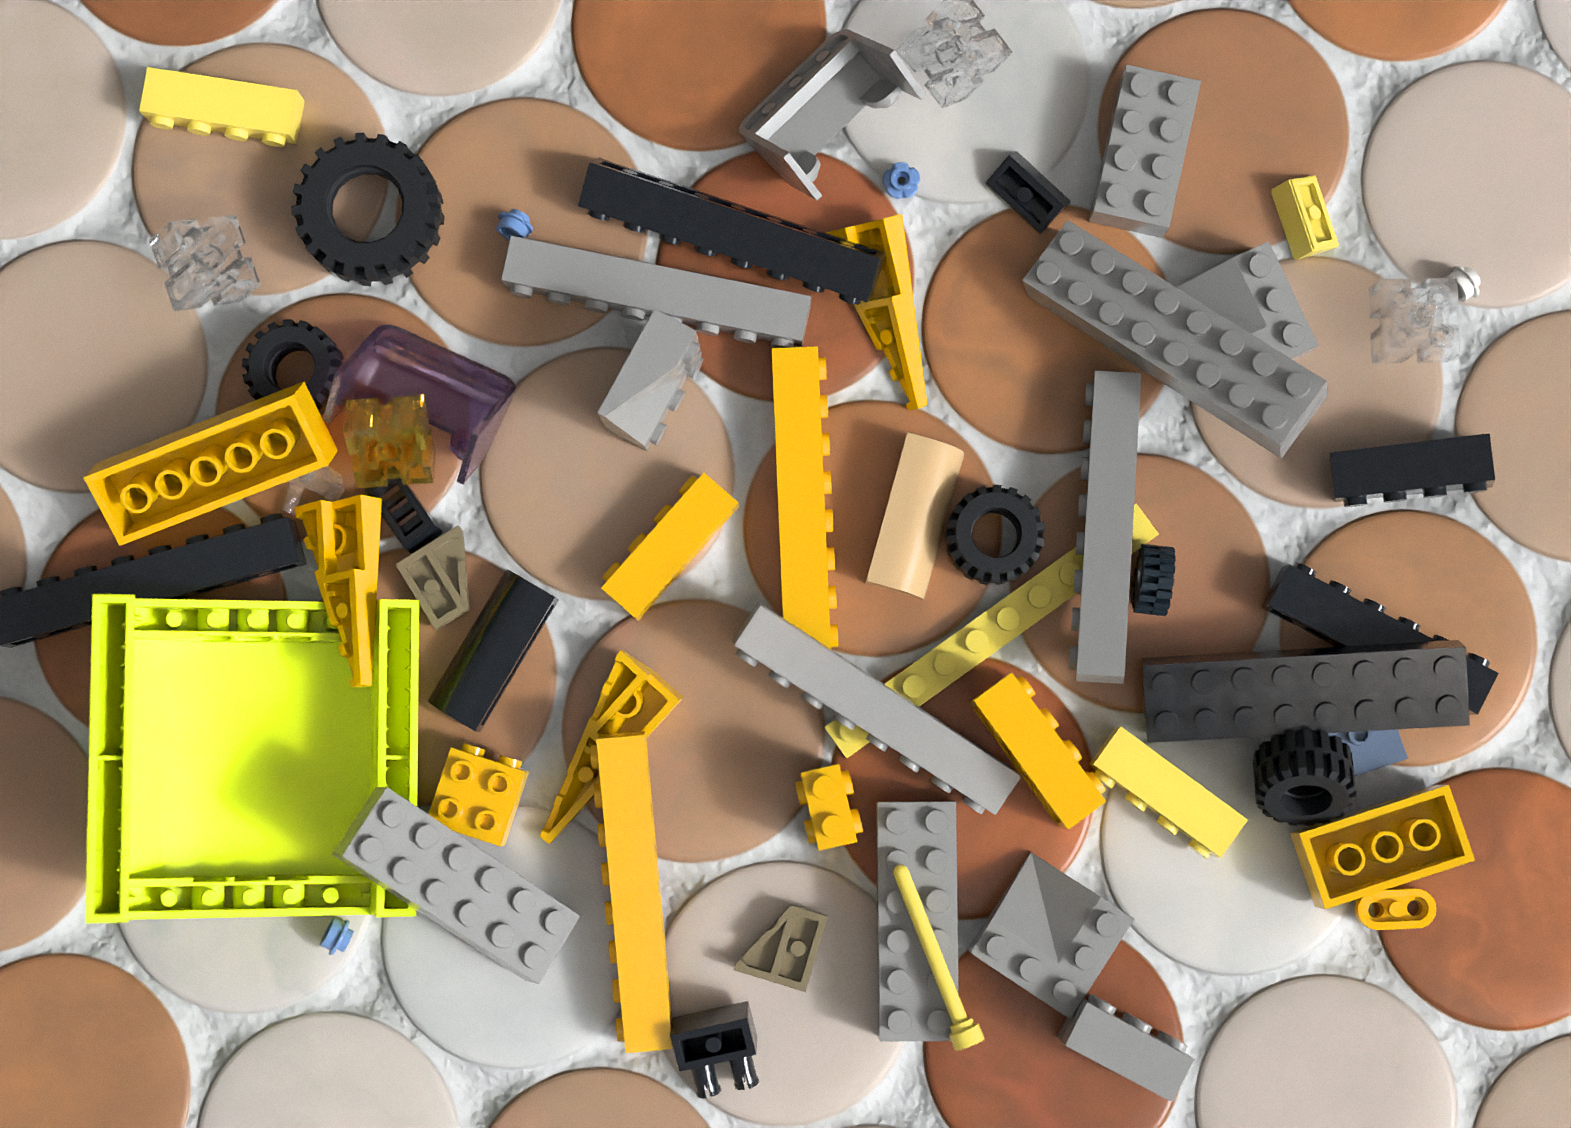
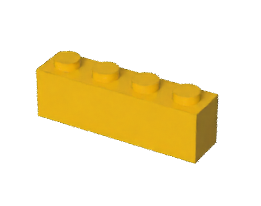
(670, 546)

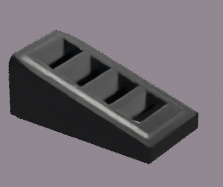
(419, 529)

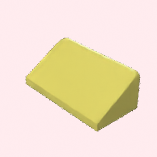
(1304, 217)

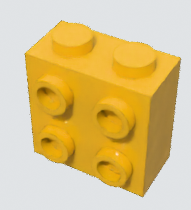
(479, 794)
(831, 818)

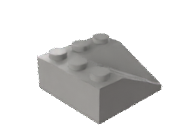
(1257, 298)
(651, 381)
(1050, 935)

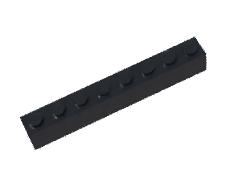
(731, 230)
(166, 573)

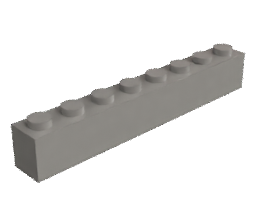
(639, 287)
(1108, 527)
(876, 709)

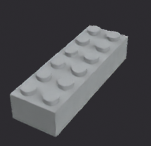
(926, 843)
(456, 884)

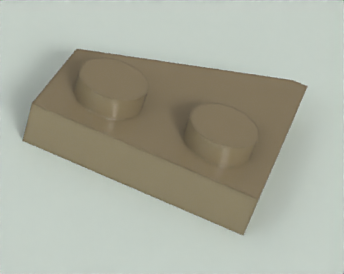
(439, 577)
(786, 949)

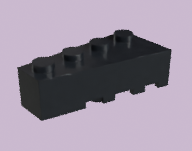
(1413, 469)

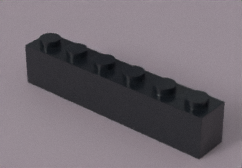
(1346, 621)

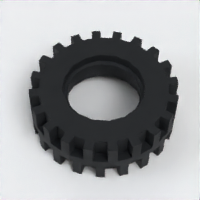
(403, 245)

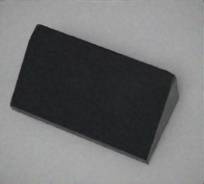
(1028, 191)

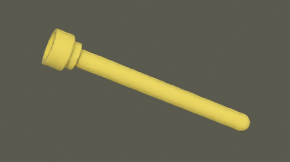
(963, 1029)

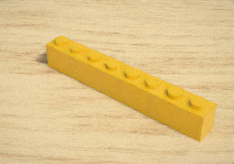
(802, 490)
(634, 891)

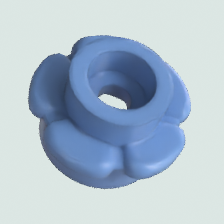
(904, 190)
(514, 224)
(336, 936)

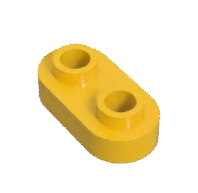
(1394, 911)

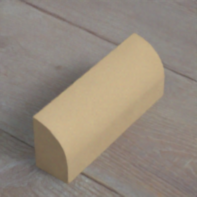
(915, 516)

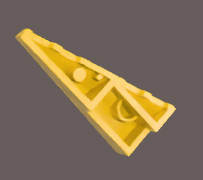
(891, 310)
(346, 551)
(630, 701)

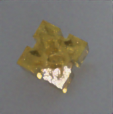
(390, 441)

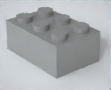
(1127, 1046)

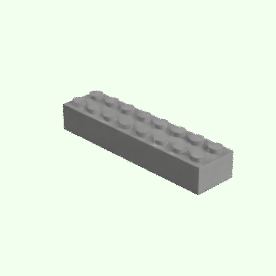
(1175, 339)

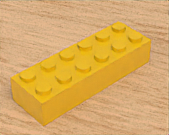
(211, 463)

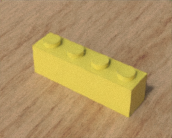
(221, 106)
(1168, 792)

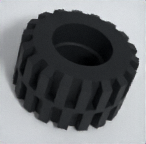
(279, 343)
(1013, 507)
(1304, 777)

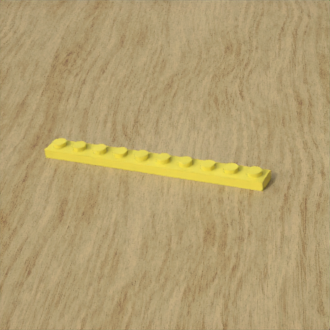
(986, 634)

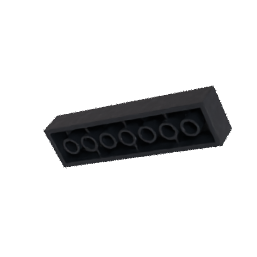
(1306, 689)

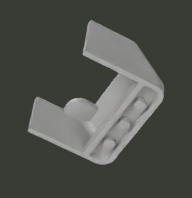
(821, 100)

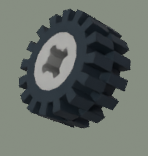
(1153, 580)

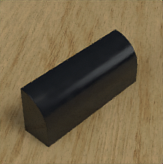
(493, 651)

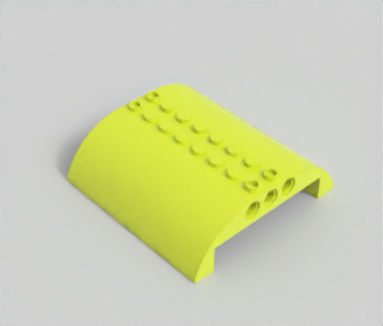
(240, 757)

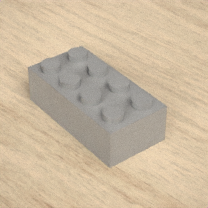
(1144, 151)

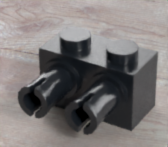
(714, 1038)

